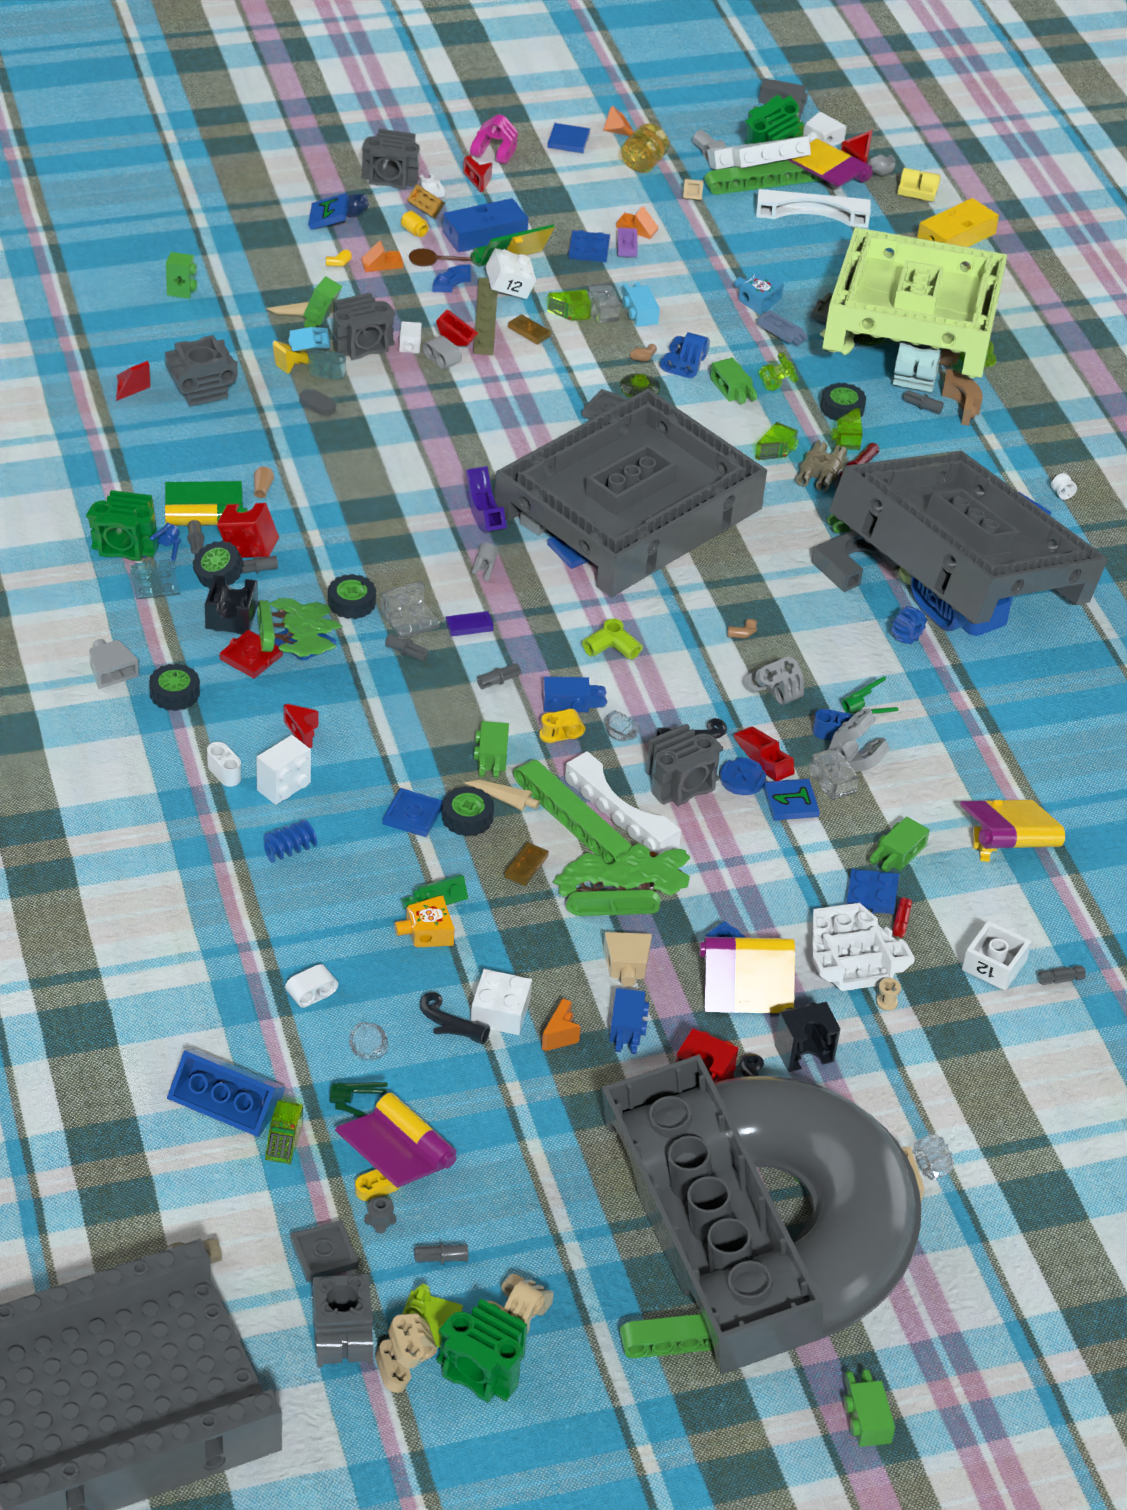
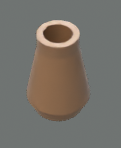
(262, 481)

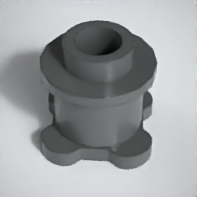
(380, 1214)

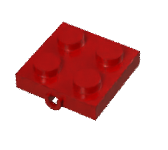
(247, 655)

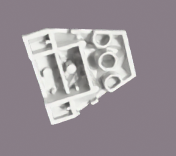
(854, 948)

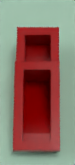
(766, 752)

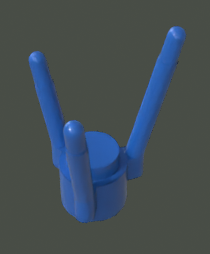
(167, 536)

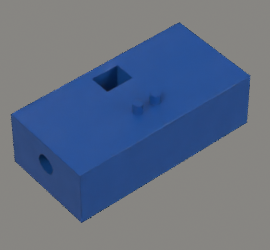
(478, 224)

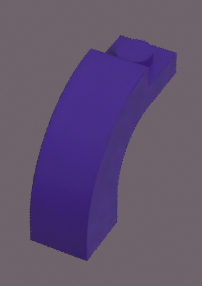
(481, 500)

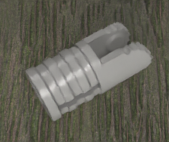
(485, 560)

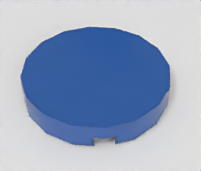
(742, 776)

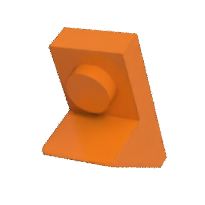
(641, 221)
(377, 259)
(560, 1029)

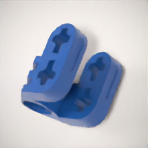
(691, 352)

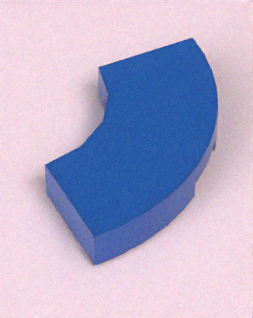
(449, 279)

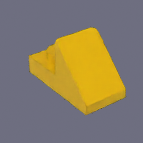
(286, 358)

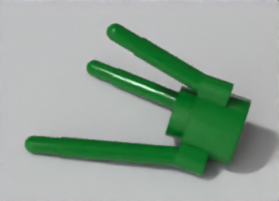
(855, 702)

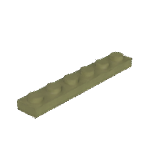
(485, 318)

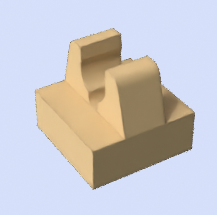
(693, 189)

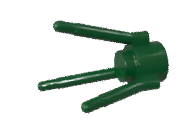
(343, 1093)

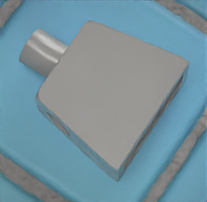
(112, 663)

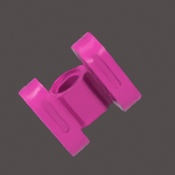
(498, 128)

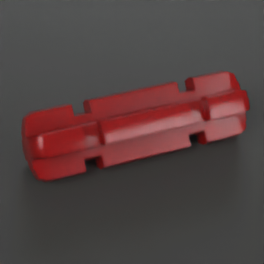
(902, 917)

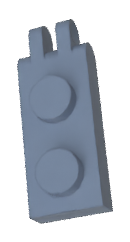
(782, 328)

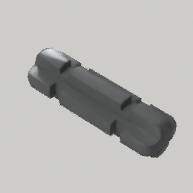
(1062, 975)

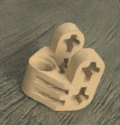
(525, 1298)
(407, 1349)

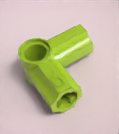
(612, 636)

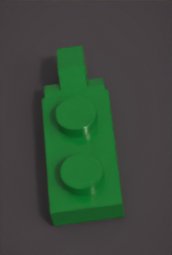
(451, 888)

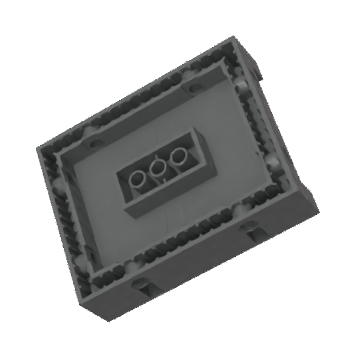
(634, 488)
(964, 532)
(126, 1387)

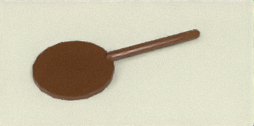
(427, 257)

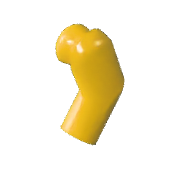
(340, 260)

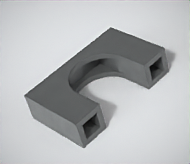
(772, 88)
(835, 563)

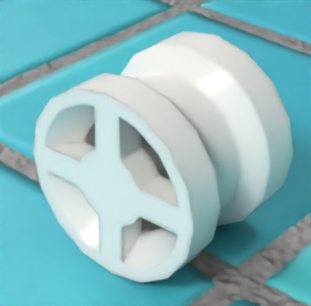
(1064, 486)

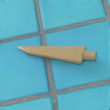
(292, 309)
(513, 796)

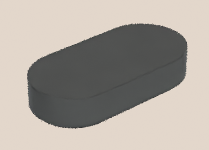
(317, 402)

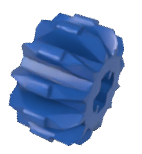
(909, 625)

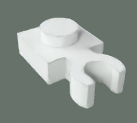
(432, 186)

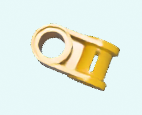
(562, 725)

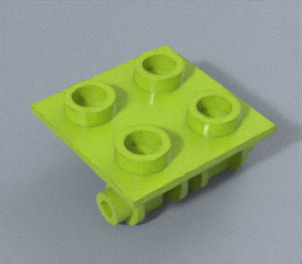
(431, 1309)

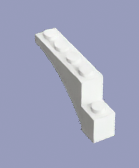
(758, 153)

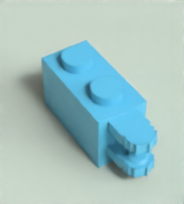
(640, 305)
(309, 339)

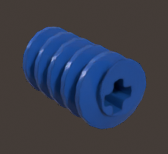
(289, 838)

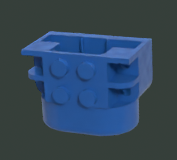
(950, 619)

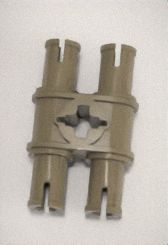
(821, 465)

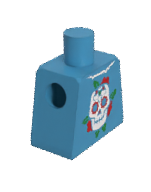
(759, 292)

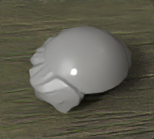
(882, 165)

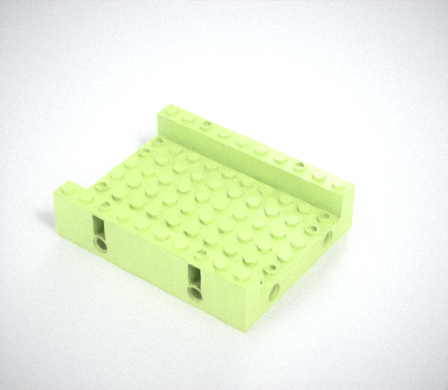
(917, 295)

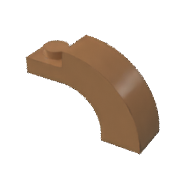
(964, 391)

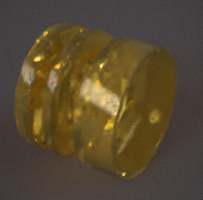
(645, 148)

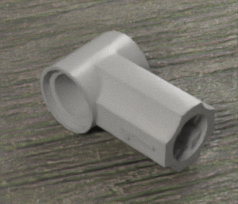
(706, 142)

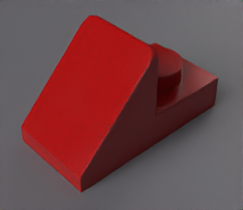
(478, 174)
(301, 722)

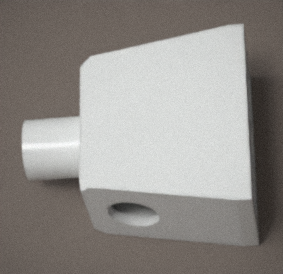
(825, 129)

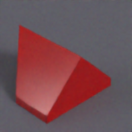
(858, 146)
(455, 329)
(133, 380)

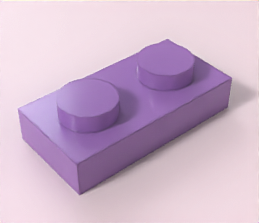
(627, 242)

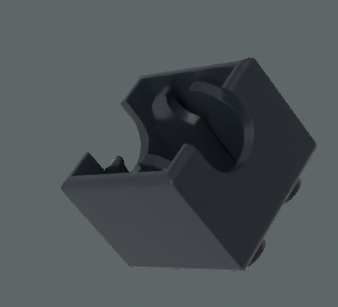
(230, 608)
(807, 1031)

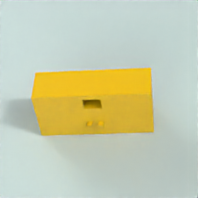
(960, 224)

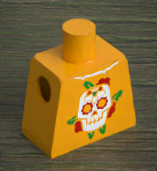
(427, 924)

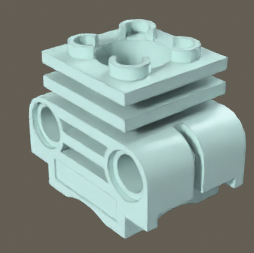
(917, 366)

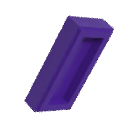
(469, 623)

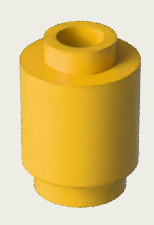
(414, 224)

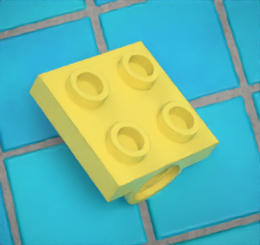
(919, 184)

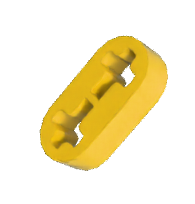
(377, 1182)

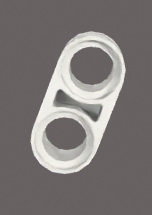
(224, 764)
(311, 985)

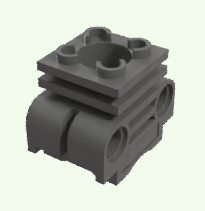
(391, 159)
(362, 326)
(202, 369)
(682, 765)
(342, 1319)

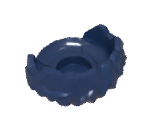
(357, 204)

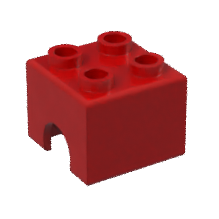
(249, 531)
(716, 1054)

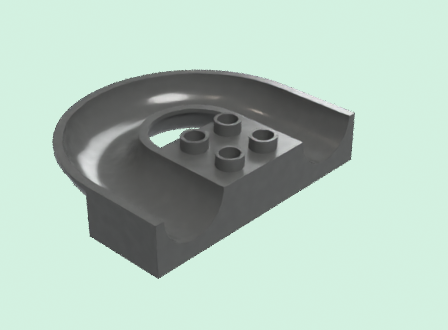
(699, 1183)

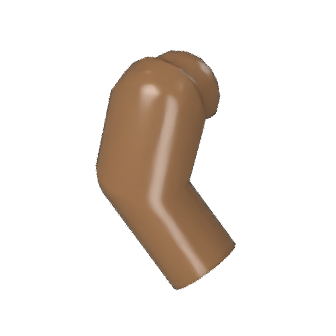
(643, 354)
(745, 631)

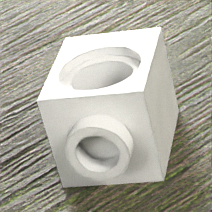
(410, 337)

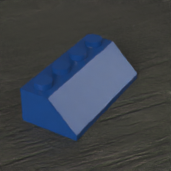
(225, 1092)

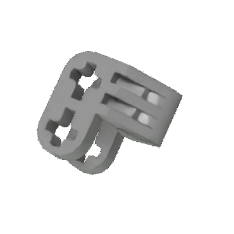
(783, 685)
(845, 741)

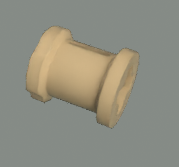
(886, 992)

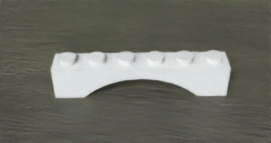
(850, 211)
(650, 830)

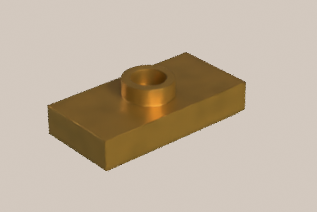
(425, 201)
(529, 329)
(526, 864)

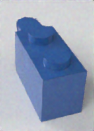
(572, 693)
(627, 1018)

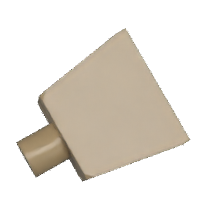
(627, 955)

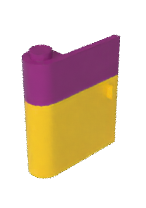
(832, 164)
(1015, 824)

